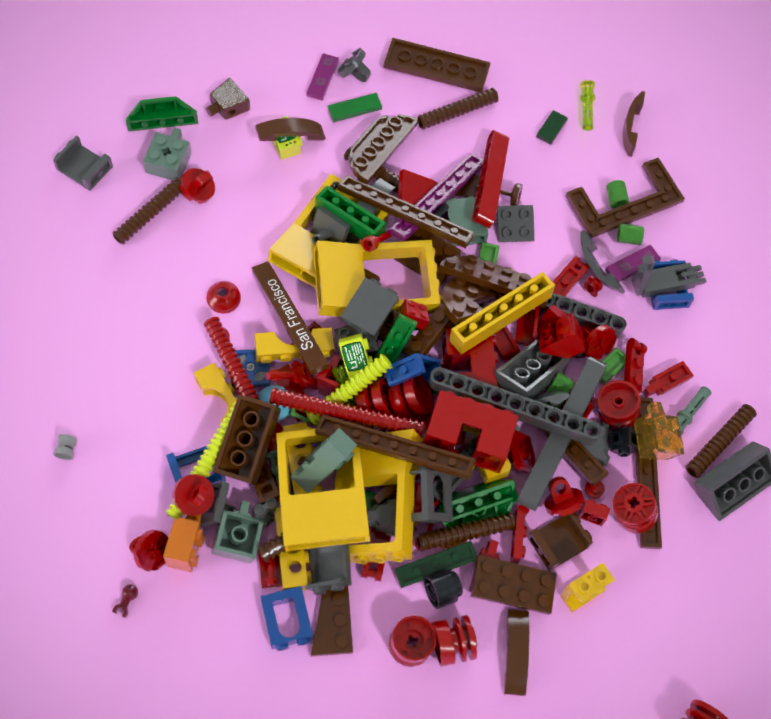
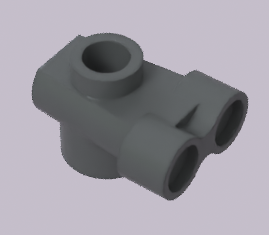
(265, 511)

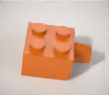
(184, 543)

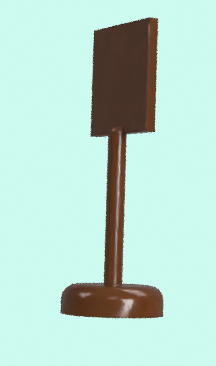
(471, 186)

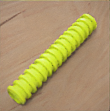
(356, 384)

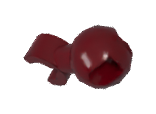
(128, 595)

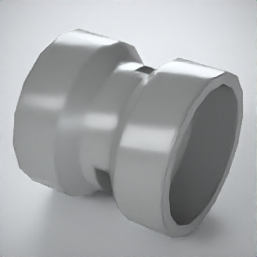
(65, 446)

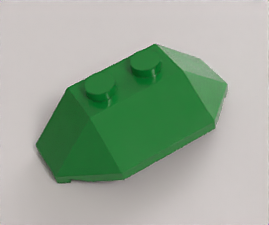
(161, 114)
(482, 501)

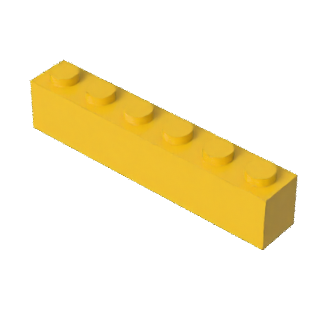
(501, 313)

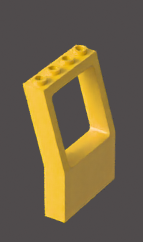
(295, 247)
(341, 272)
(379, 471)
(324, 516)

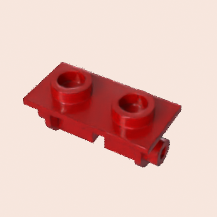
(270, 572)

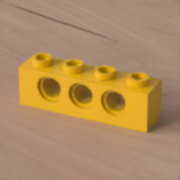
(296, 455)
(287, 559)

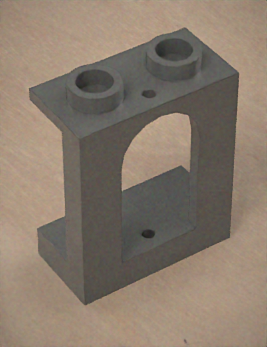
(427, 496)

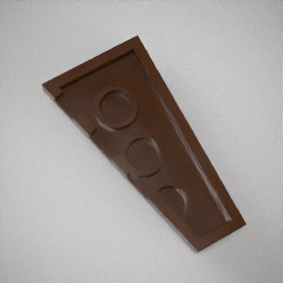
(333, 625)

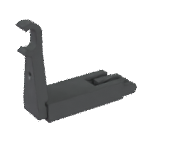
(665, 279)

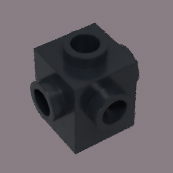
(623, 441)

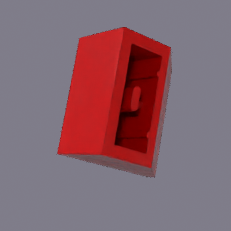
(562, 337)

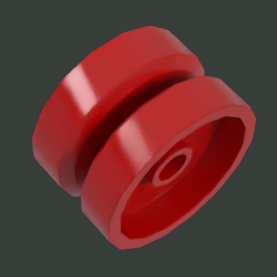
(376, 398)
(411, 398)
(618, 404)

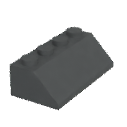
(530, 371)
(735, 480)

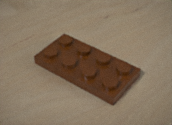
(513, 584)

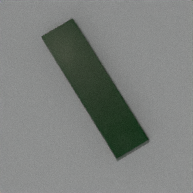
(448, 559)

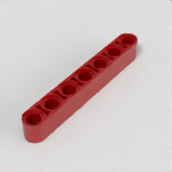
(490, 179)

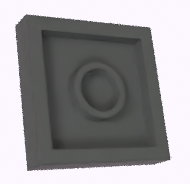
(329, 227)
(215, 512)

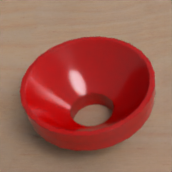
(223, 304)

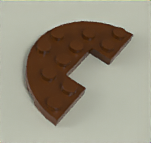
(462, 299)

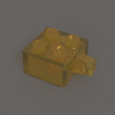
(658, 434)

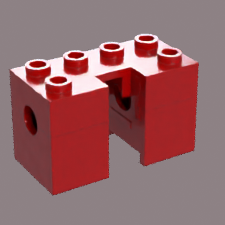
(478, 359)
(494, 424)

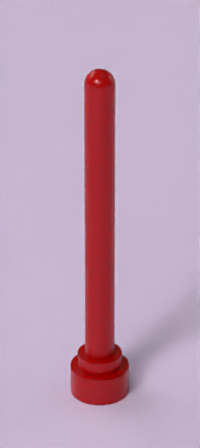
(371, 242)

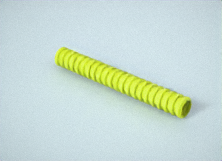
(207, 460)

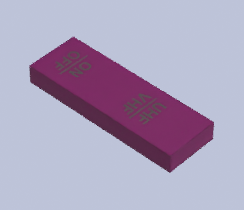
(322, 76)
(629, 265)

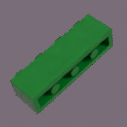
(361, 221)

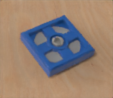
(254, 369)

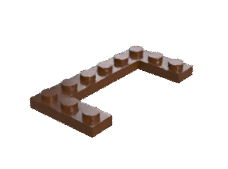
(597, 224)
(424, 339)

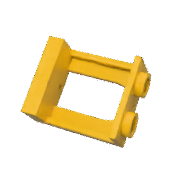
(587, 587)

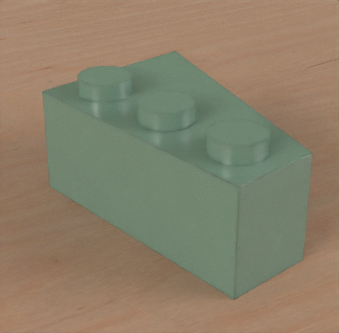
(324, 460)

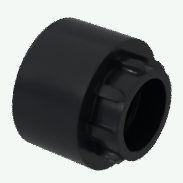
(442, 588)

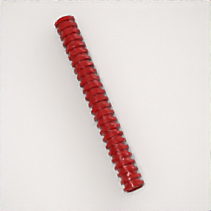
(233, 364)
(344, 412)

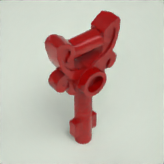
(295, 376)

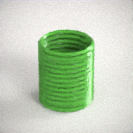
(617, 193)
(630, 234)

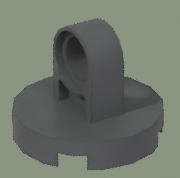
(355, 66)

